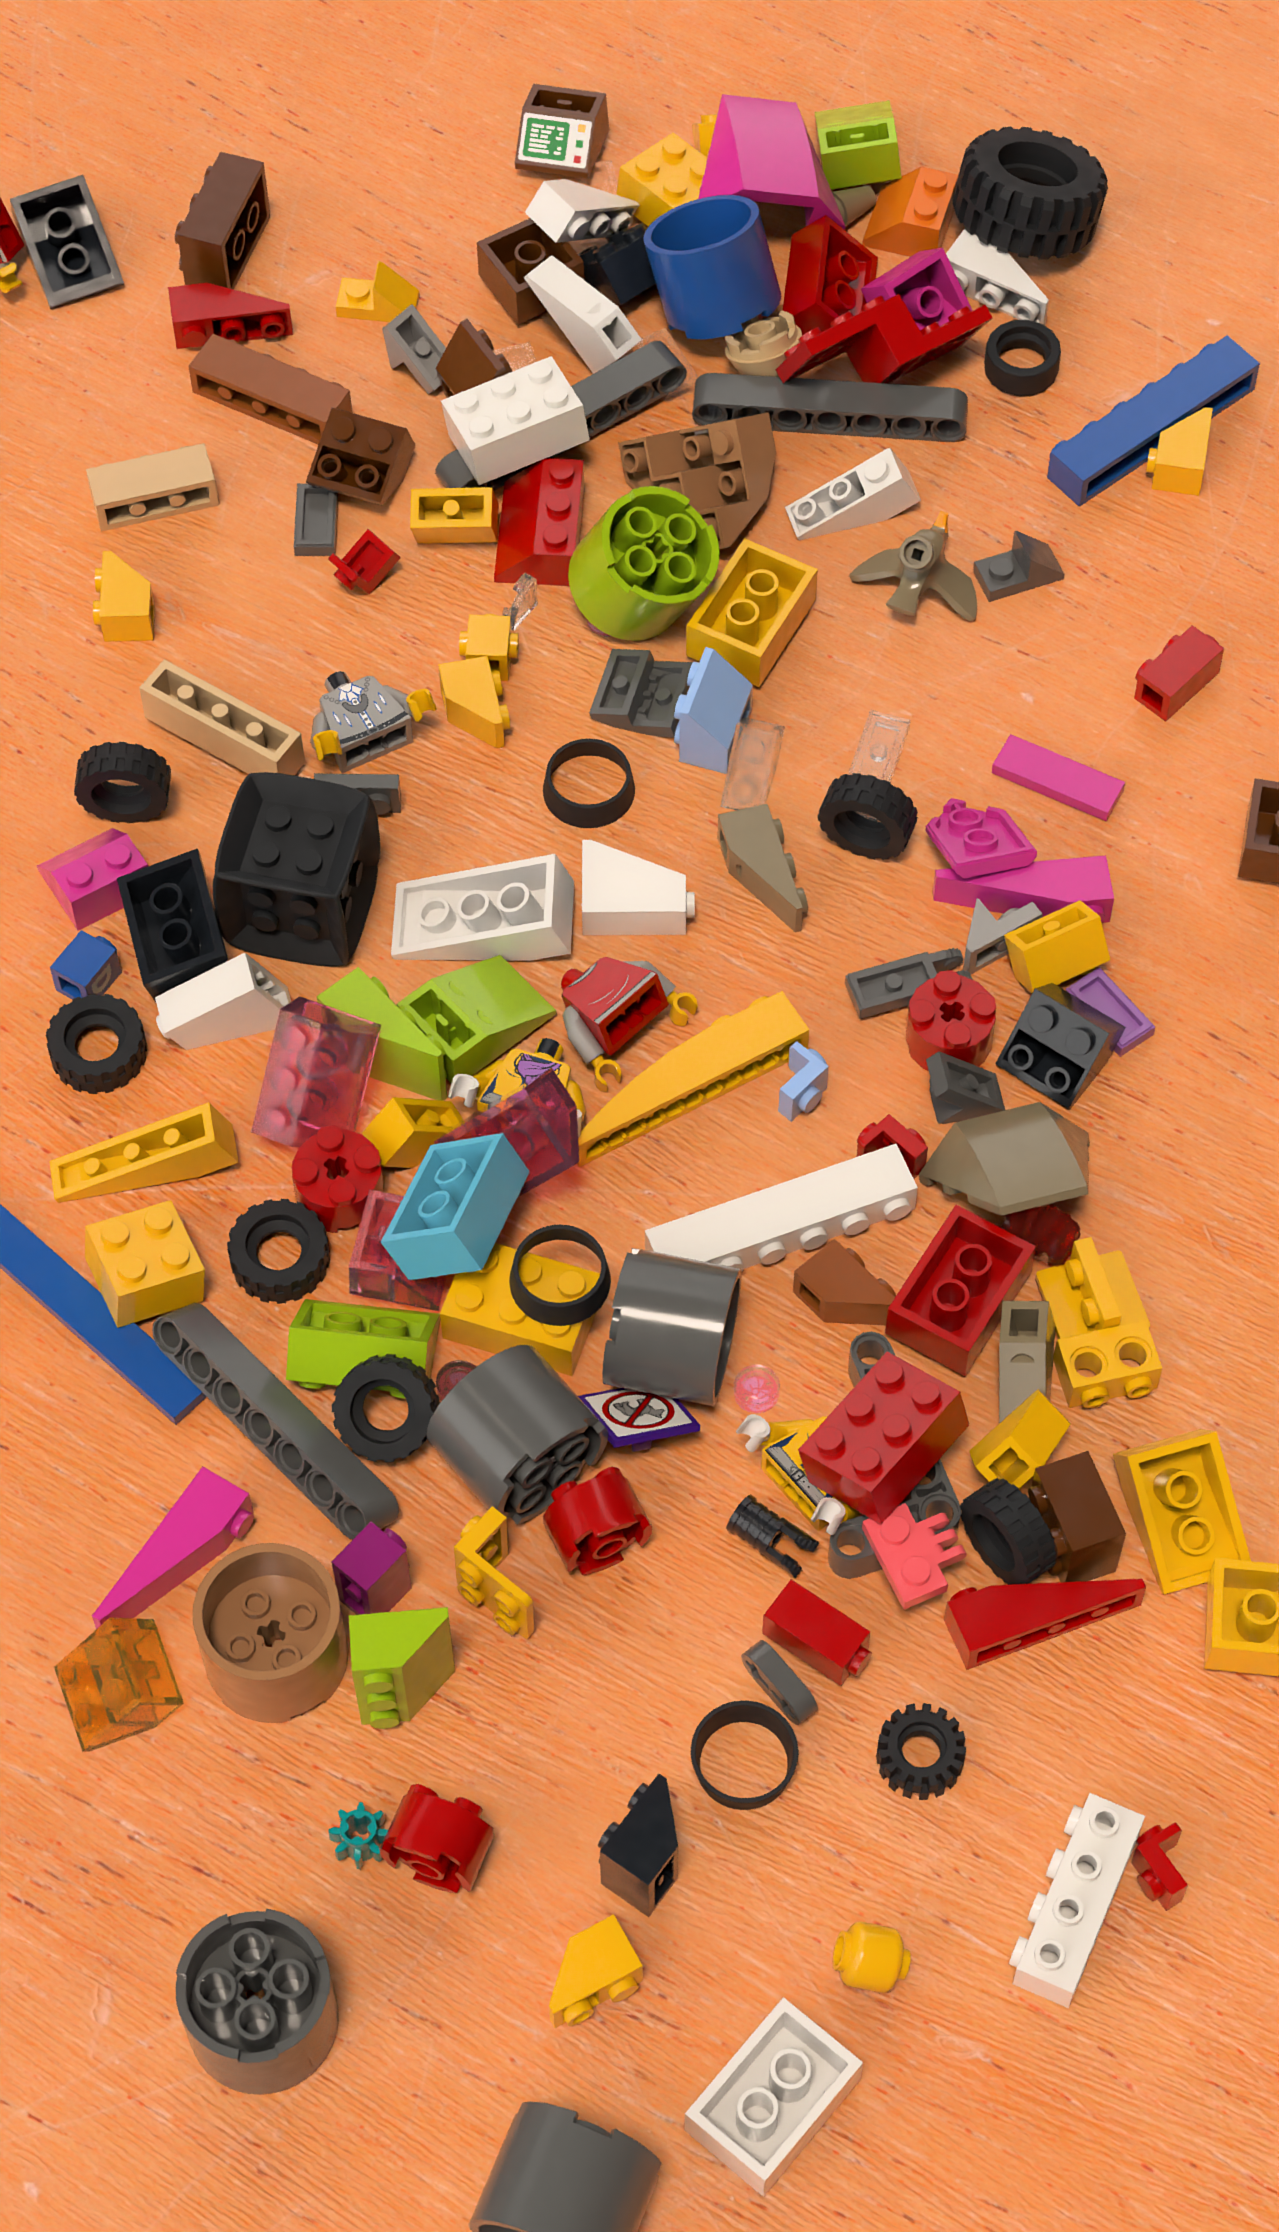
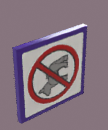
(639, 1417)

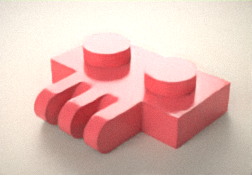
(913, 1553)

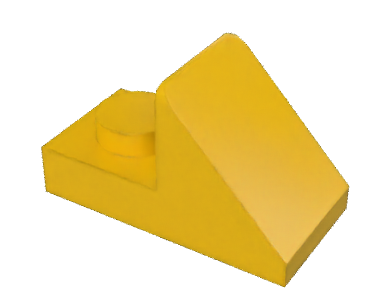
(377, 298)

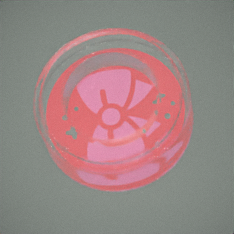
(756, 1388)

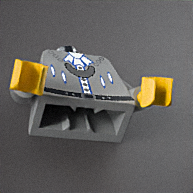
(365, 719)

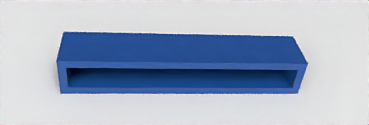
(1122, 439)

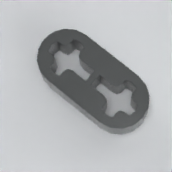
(779, 1682)

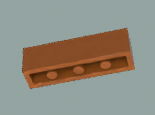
(266, 388)

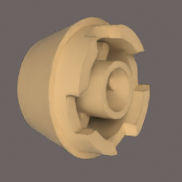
(762, 344)

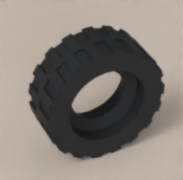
(126, 763)
(873, 798)
(89, 1013)
(269, 1219)
(350, 1416)
(1008, 1532)

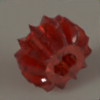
(1047, 1229)

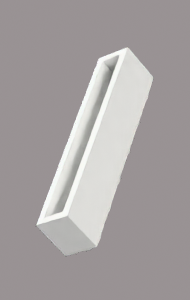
(793, 1213)

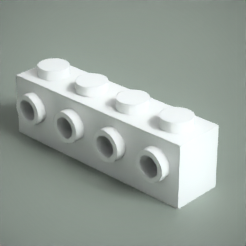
(1078, 1899)

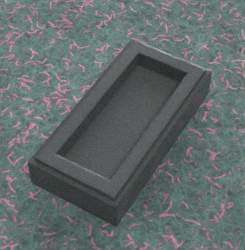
(315, 521)

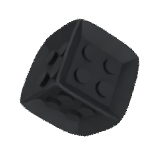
(297, 869)

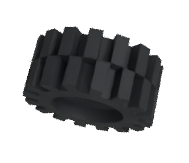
(921, 1779)

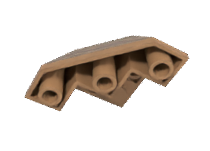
(716, 465)

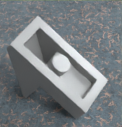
(414, 343)
(986, 934)

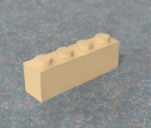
(220, 722)

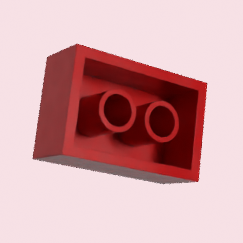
(959, 1290)
(884, 1437)

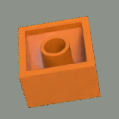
(912, 212)

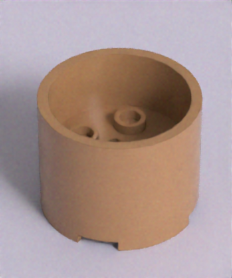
(249, 1603)

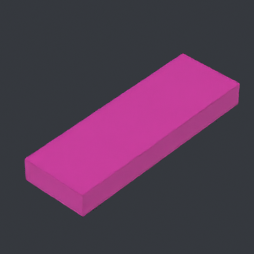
(1058, 777)

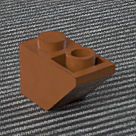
(841, 1288)

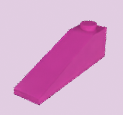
(1046, 883)
(187, 1539)

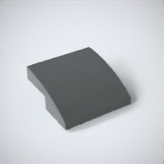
(640, 693)

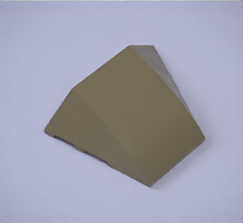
(1012, 1159)

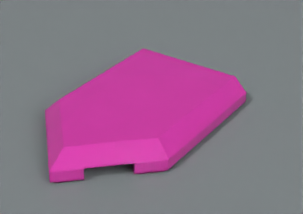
(979, 840)

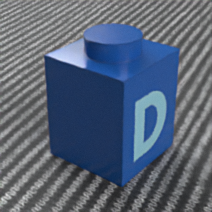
(86, 966)

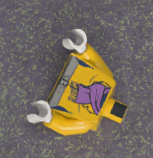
(513, 1072)
(784, 1467)

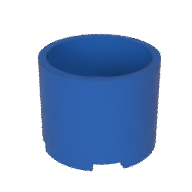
(712, 266)

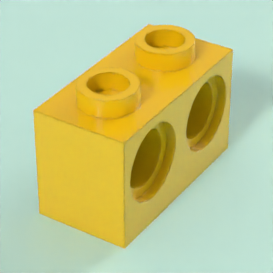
(1102, 1353)

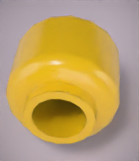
(870, 1957)

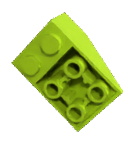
(858, 144)
(477, 1013)
(403, 1051)

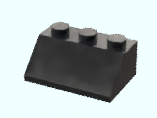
(172, 922)

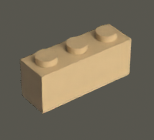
(152, 487)

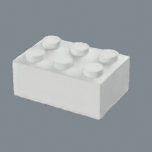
(515, 420)
(773, 2096)

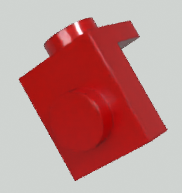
(365, 563)
(891, 1132)
(1156, 1872)

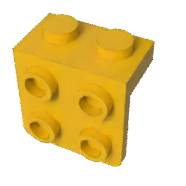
(476, 1558)

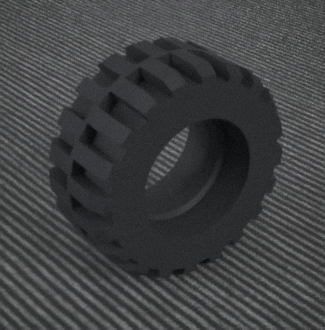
(1030, 192)

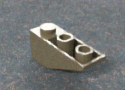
(757, 860)
(1024, 1352)

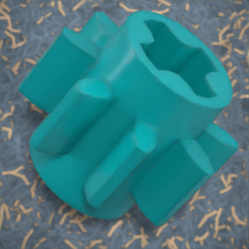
(357, 1848)

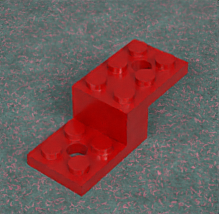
(882, 341)

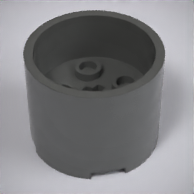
(672, 1326)
(515, 1432)
(257, 2041)
(565, 2177)

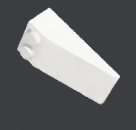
(486, 912)

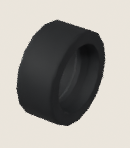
(1022, 335)

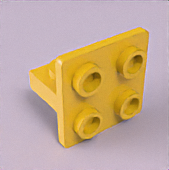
(1090, 1291)

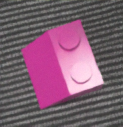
(925, 286)
(88, 874)

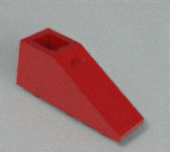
(226, 312)

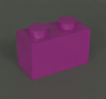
(372, 1571)

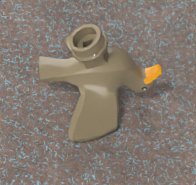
(921, 566)

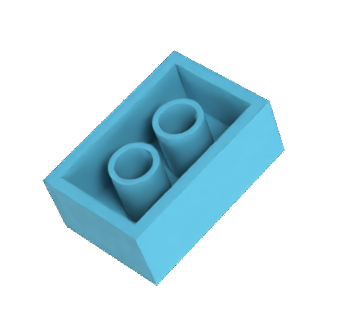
(455, 1207)

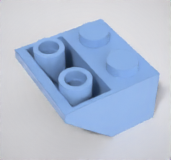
(710, 712)

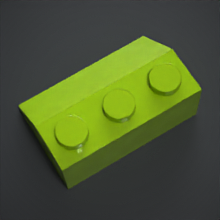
(335, 1337)
(399, 1662)

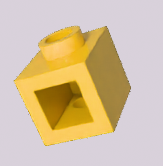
(490, 637)

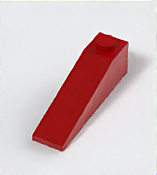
(1017, 1616)

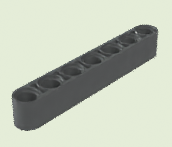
(606, 400)
(834, 406)
(275, 1420)

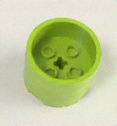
(643, 563)

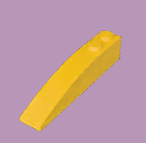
(696, 1073)

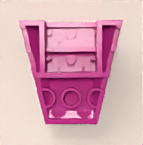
(767, 156)

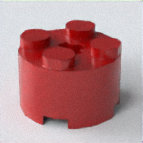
(952, 1018)
(335, 1176)
(596, 1521)
(438, 1839)

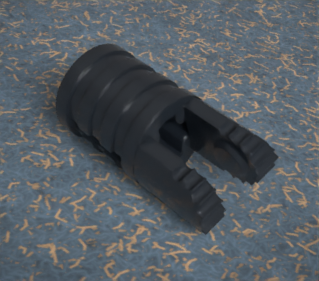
(765, 1530)

